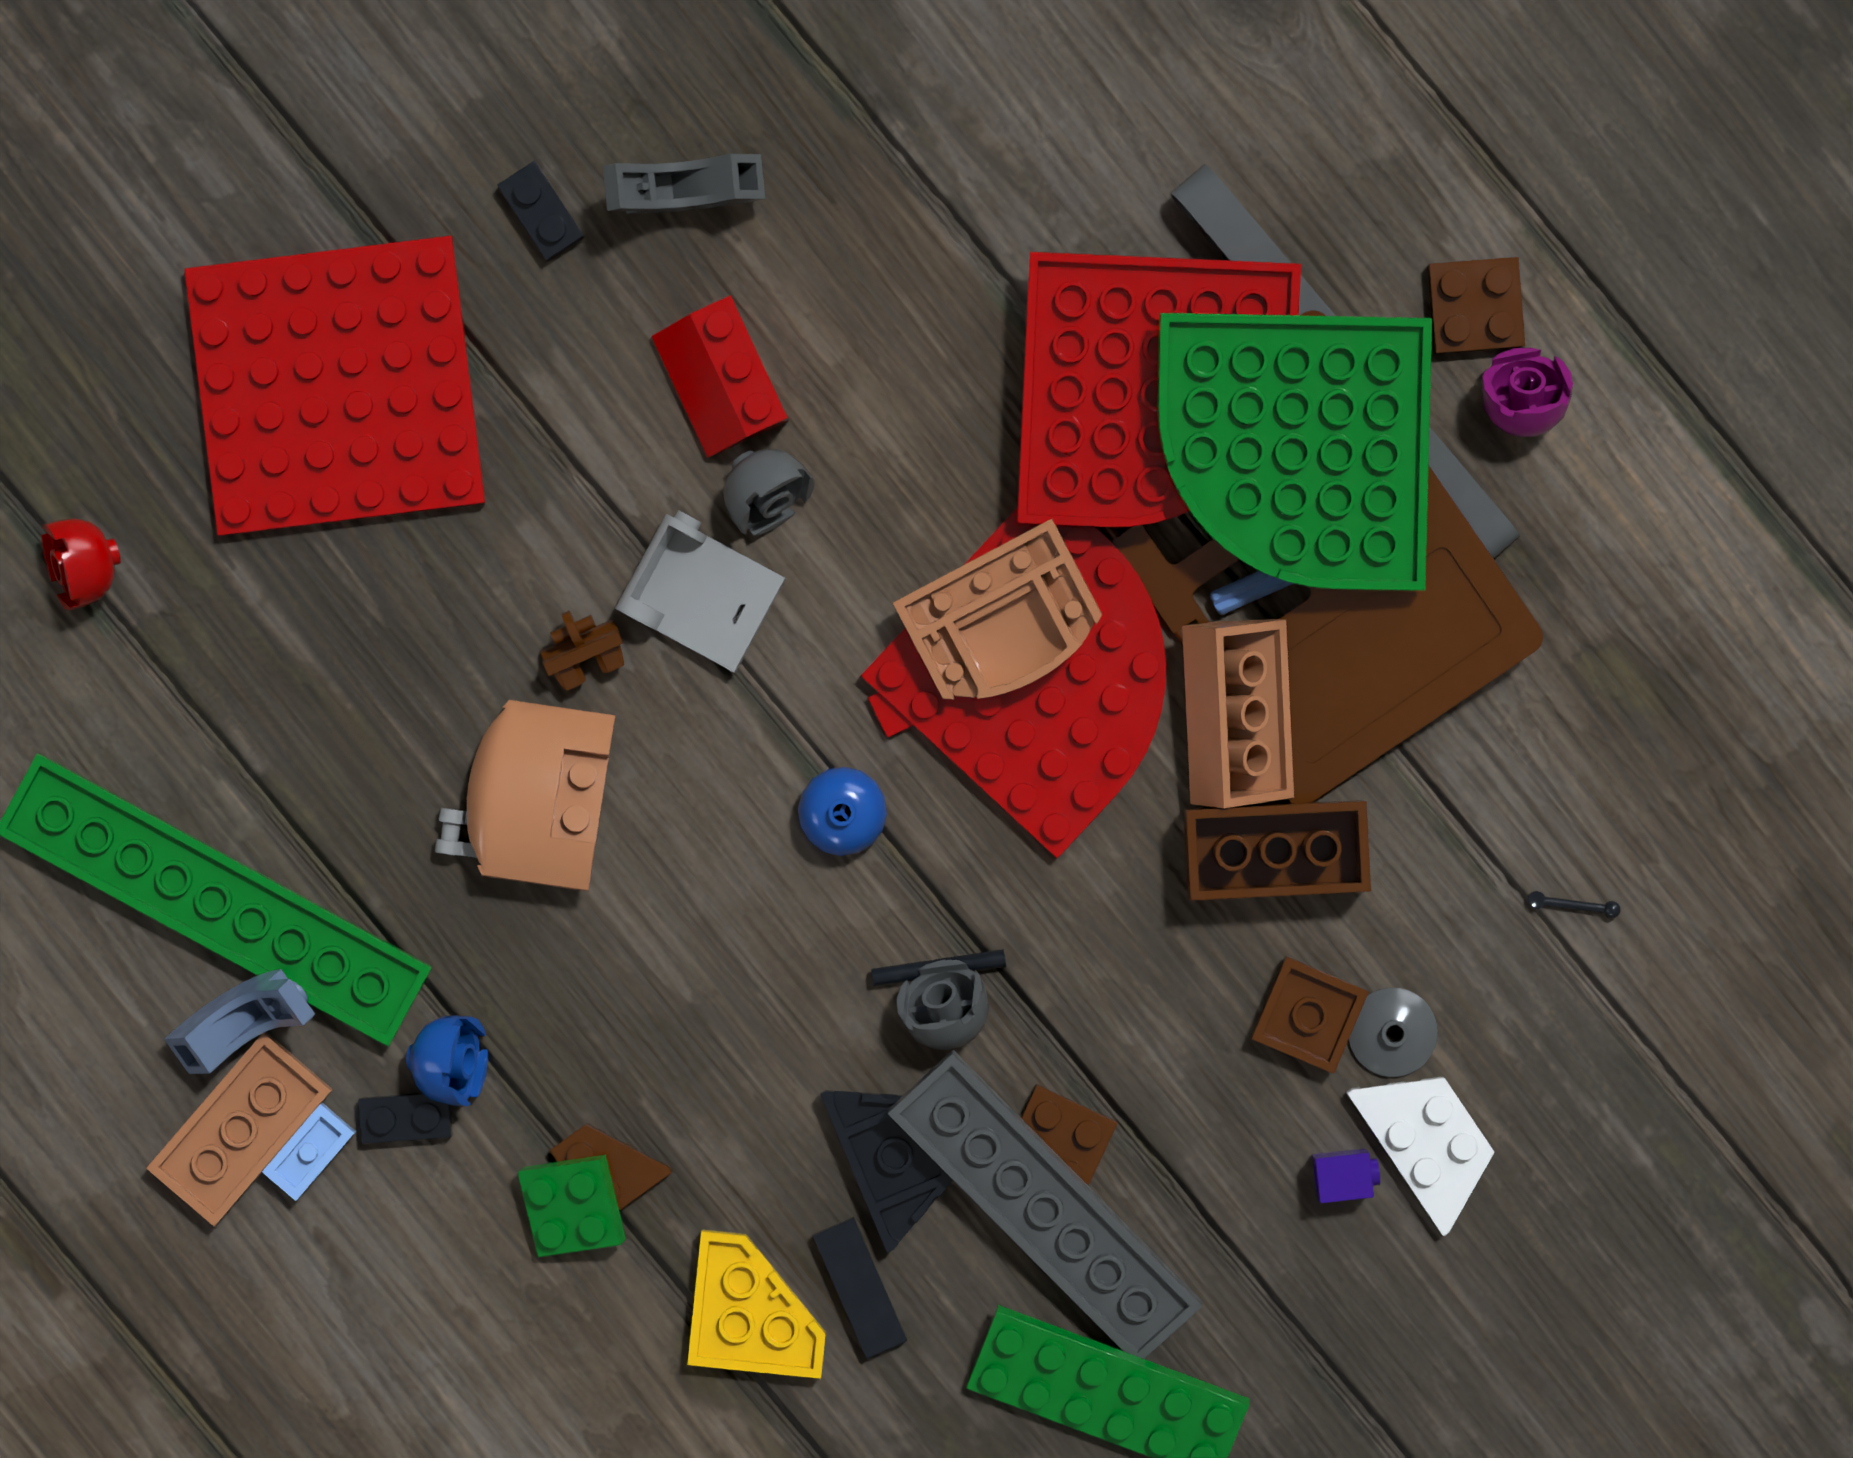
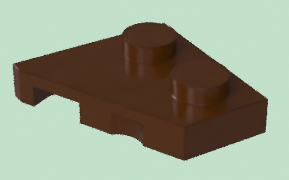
(629, 1168)

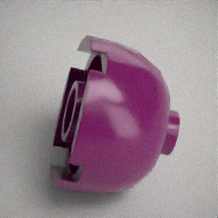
(1526, 392)

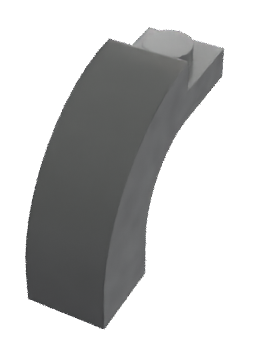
(684, 185)

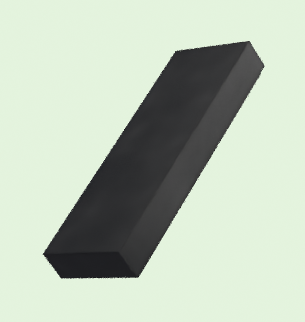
(860, 1287)

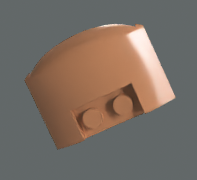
(1001, 616)
(539, 794)

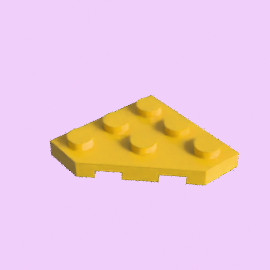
(749, 1314)

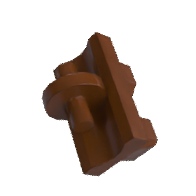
(579, 642)

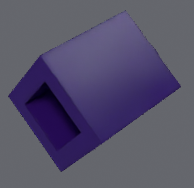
(1345, 1175)

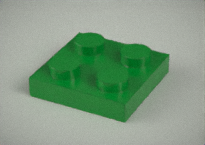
(571, 1205)

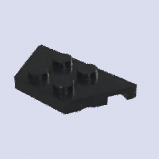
(887, 1163)

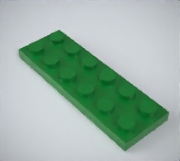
(1104, 1390)

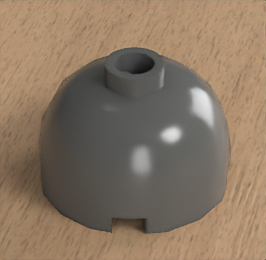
(764, 488)
(944, 1005)

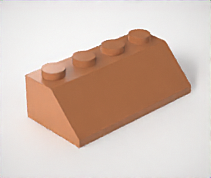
(1238, 712)

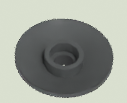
(1390, 1008)

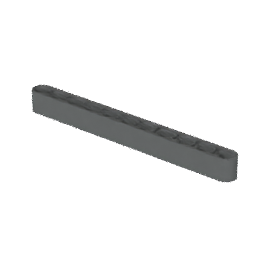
(1240, 238)

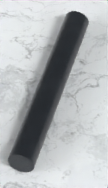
(909, 971)

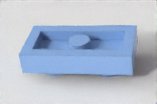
(308, 1151)

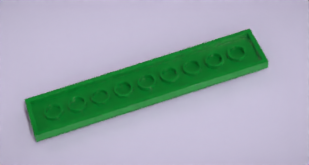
(212, 898)

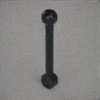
(1538, 900)

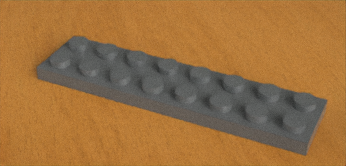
(1044, 1206)

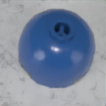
(850, 789)
(448, 1060)

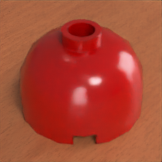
(79, 561)

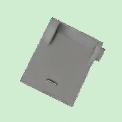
(695, 589)

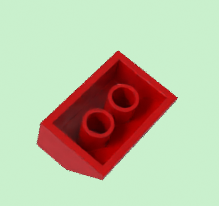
(719, 376)

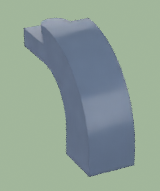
(236, 1018)

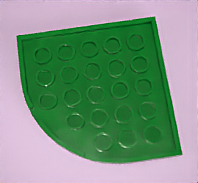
(1302, 441)

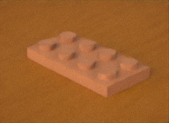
(239, 1128)

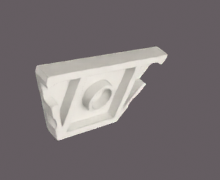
(1428, 1141)

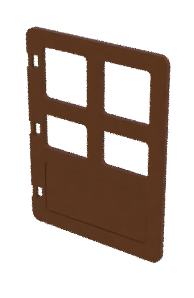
(1369, 661)

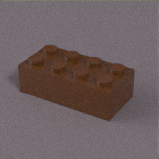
(1277, 850)

